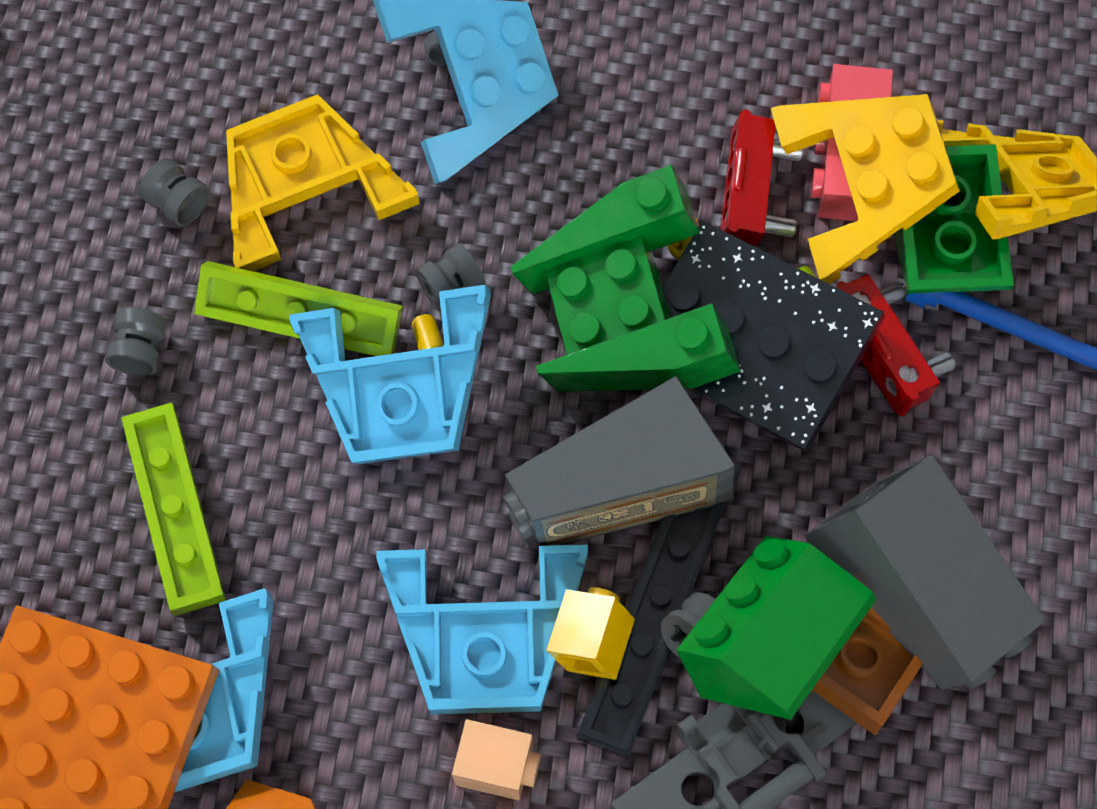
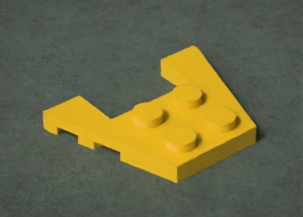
(293, 159)
(890, 161)
(1046, 172)

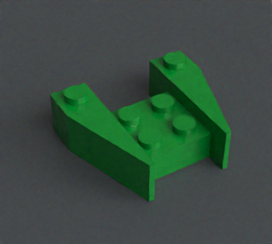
(613, 297)

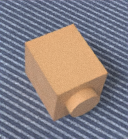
(495, 760)

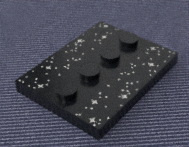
(787, 328)

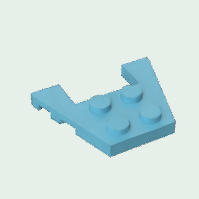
(492, 64)
(399, 400)
(480, 653)
(233, 716)

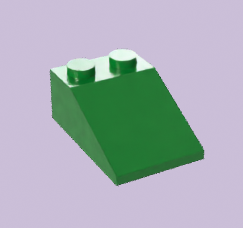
(950, 245)

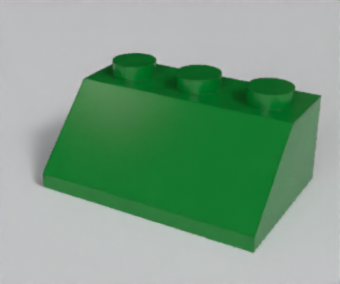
(774, 628)

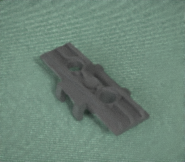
(732, 745)

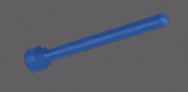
(1010, 323)

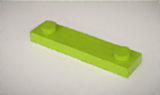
(268, 301)
(173, 509)

